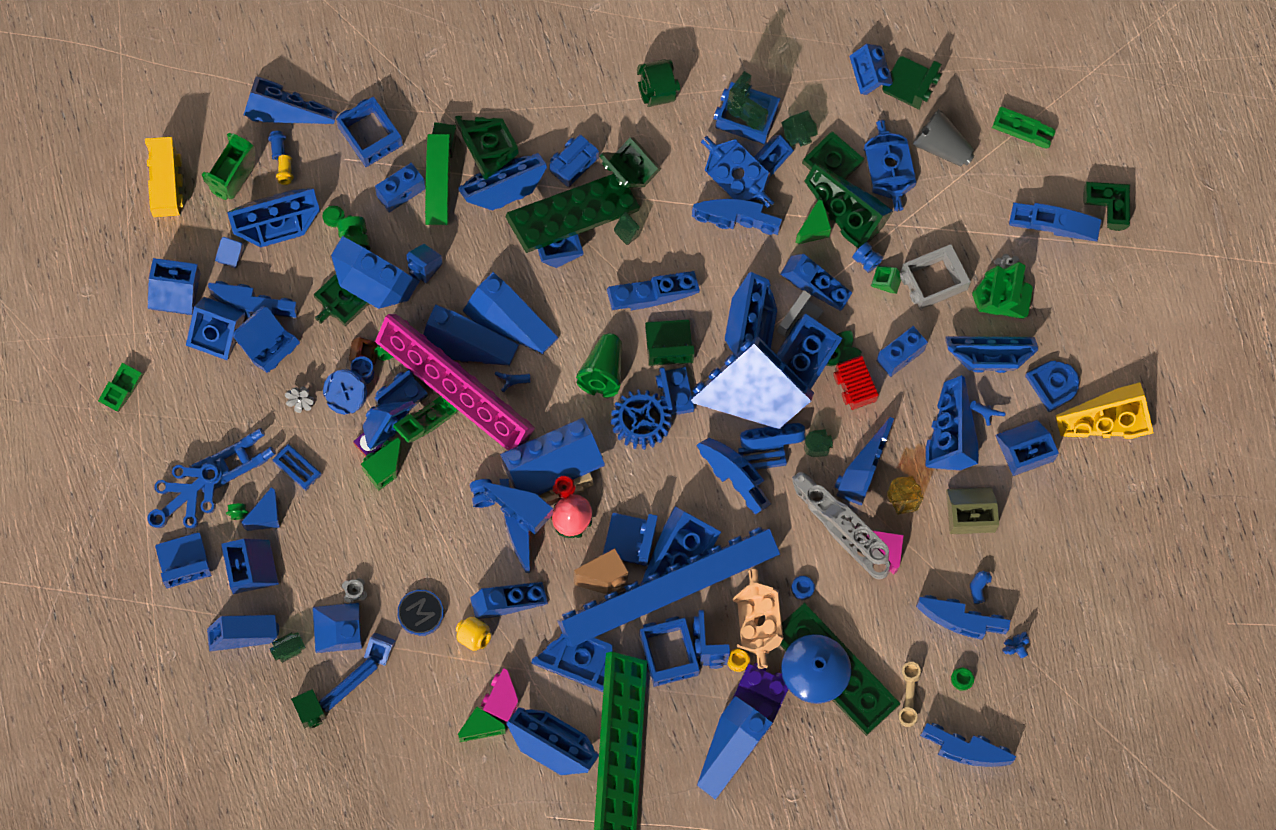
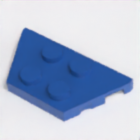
(579, 663)

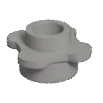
(357, 584)

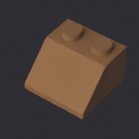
(602, 574)

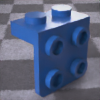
(265, 339)
(709, 655)

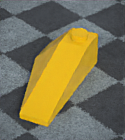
(1112, 414)

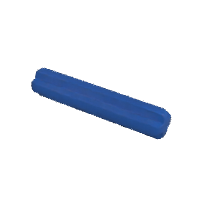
(348, 684)

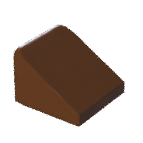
(364, 348)

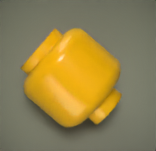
(473, 633)

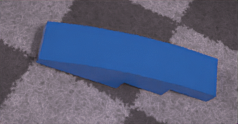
(518, 537)

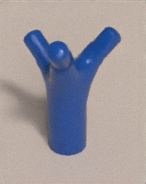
(513, 379)
(985, 411)

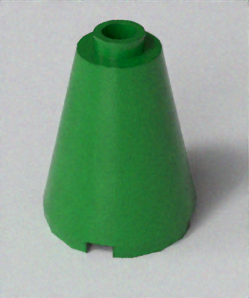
(602, 367)

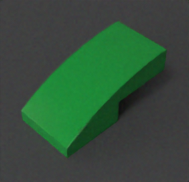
(120, 389)

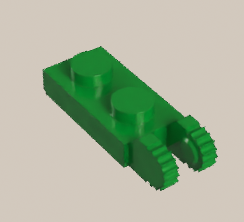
(1023, 127)

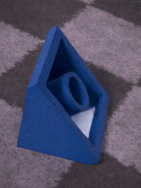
(561, 251)

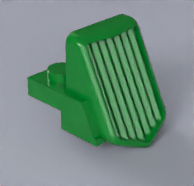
(1004, 292)

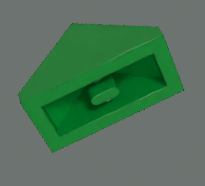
(816, 225)
(480, 726)

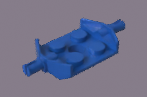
(730, 156)
(886, 180)

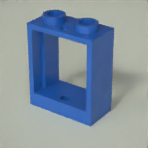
(765, 100)
(380, 148)
(673, 674)

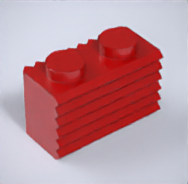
(856, 383)

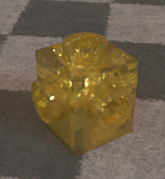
(905, 495)

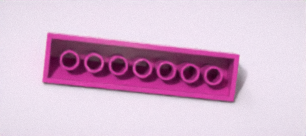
(453, 383)

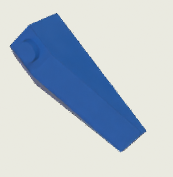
(272, 104)
(503, 311)
(466, 339)
(954, 434)
(859, 473)
(679, 540)
(734, 740)

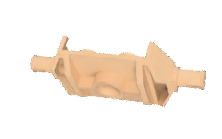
(753, 603)

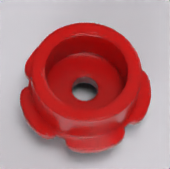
(564, 481)

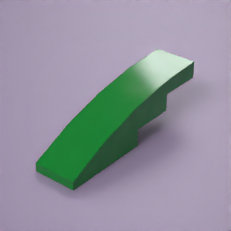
(437, 179)

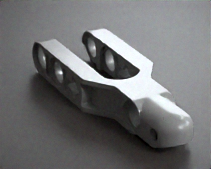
(836, 519)

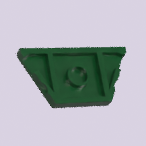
(488, 143)

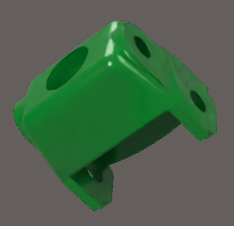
(231, 168)

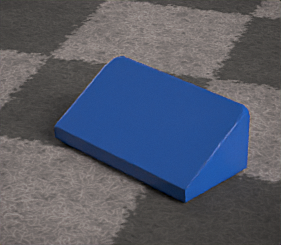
(774, 153)

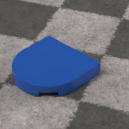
(1054, 383)

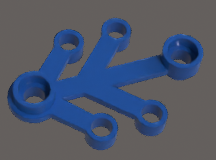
(189, 493)

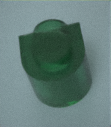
(818, 443)

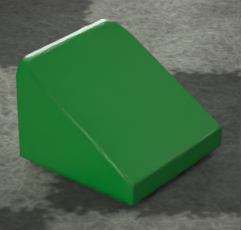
(887, 279)

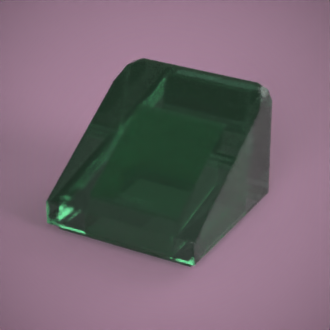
(627, 229)

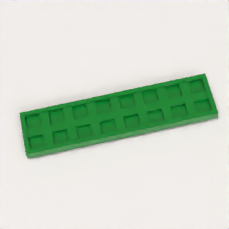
(620, 743)

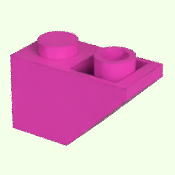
(502, 700)

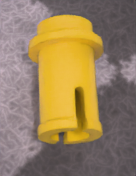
(284, 170)

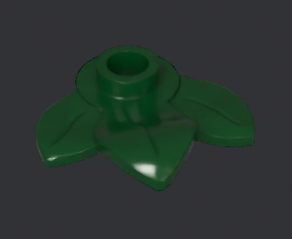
(844, 350)

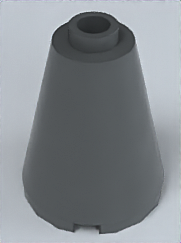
(944, 140)

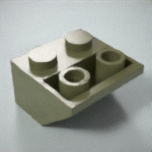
(972, 510)

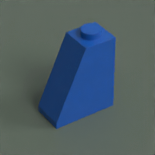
(242, 631)

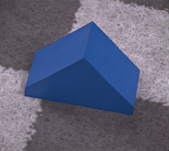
(264, 514)

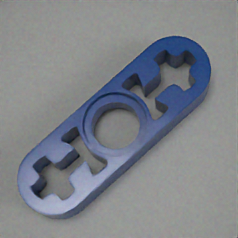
(772, 436)

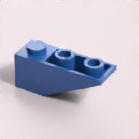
(816, 281)
(524, 506)
(507, 599)

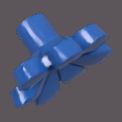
(1017, 645)

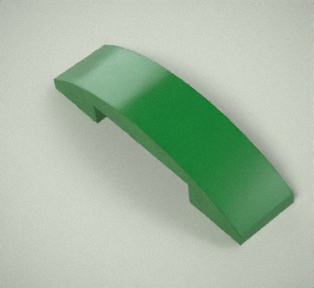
(425, 420)

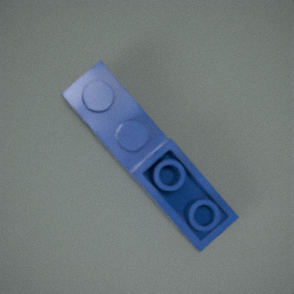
(729, 211)
(1056, 220)
(654, 292)
(244, 298)
(730, 464)
(953, 617)
(975, 753)

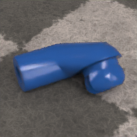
(977, 584)

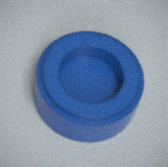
(803, 587)

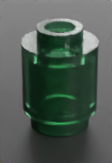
(287, 647)

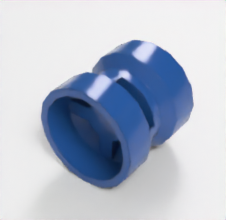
(867, 257)
(363, 365)
(479, 499)

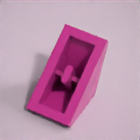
(894, 544)

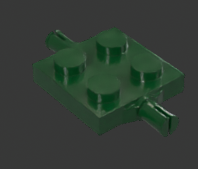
(338, 302)

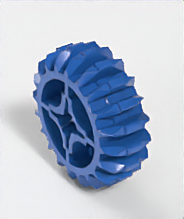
(626, 408)

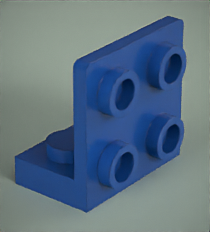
(631, 537)
(183, 560)

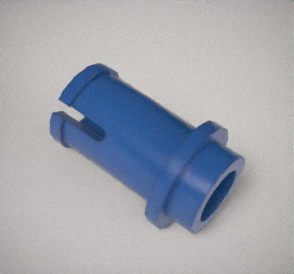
(277, 144)

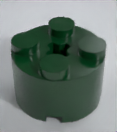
(657, 82)

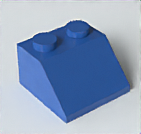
(213, 327)

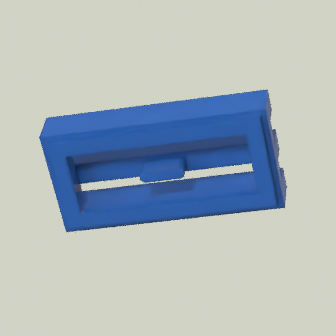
(763, 465)
(310, 479)

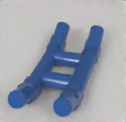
(239, 449)

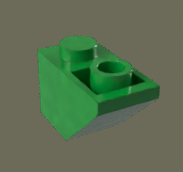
(384, 464)

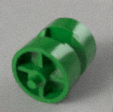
(354, 229)

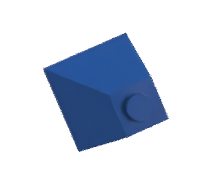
(381, 419)
(337, 627)

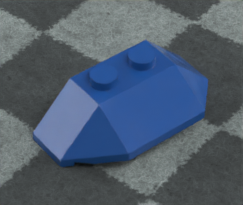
(506, 185)
(275, 217)
(370, 275)
(751, 313)
(992, 353)
(552, 742)

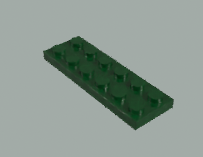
(571, 212)
(865, 697)

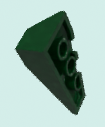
(853, 209)

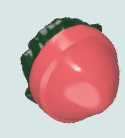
(572, 516)

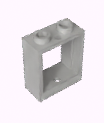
(952, 264)

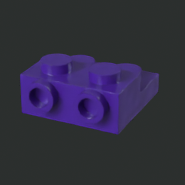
(762, 691)

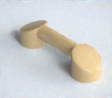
(911, 674)

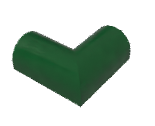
(1113, 196)

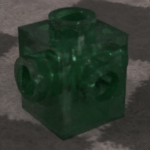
(800, 129)

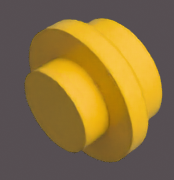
(738, 660)

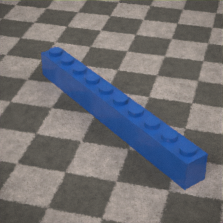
(667, 587)

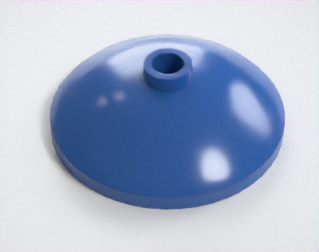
(807, 680)

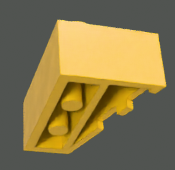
(164, 177)

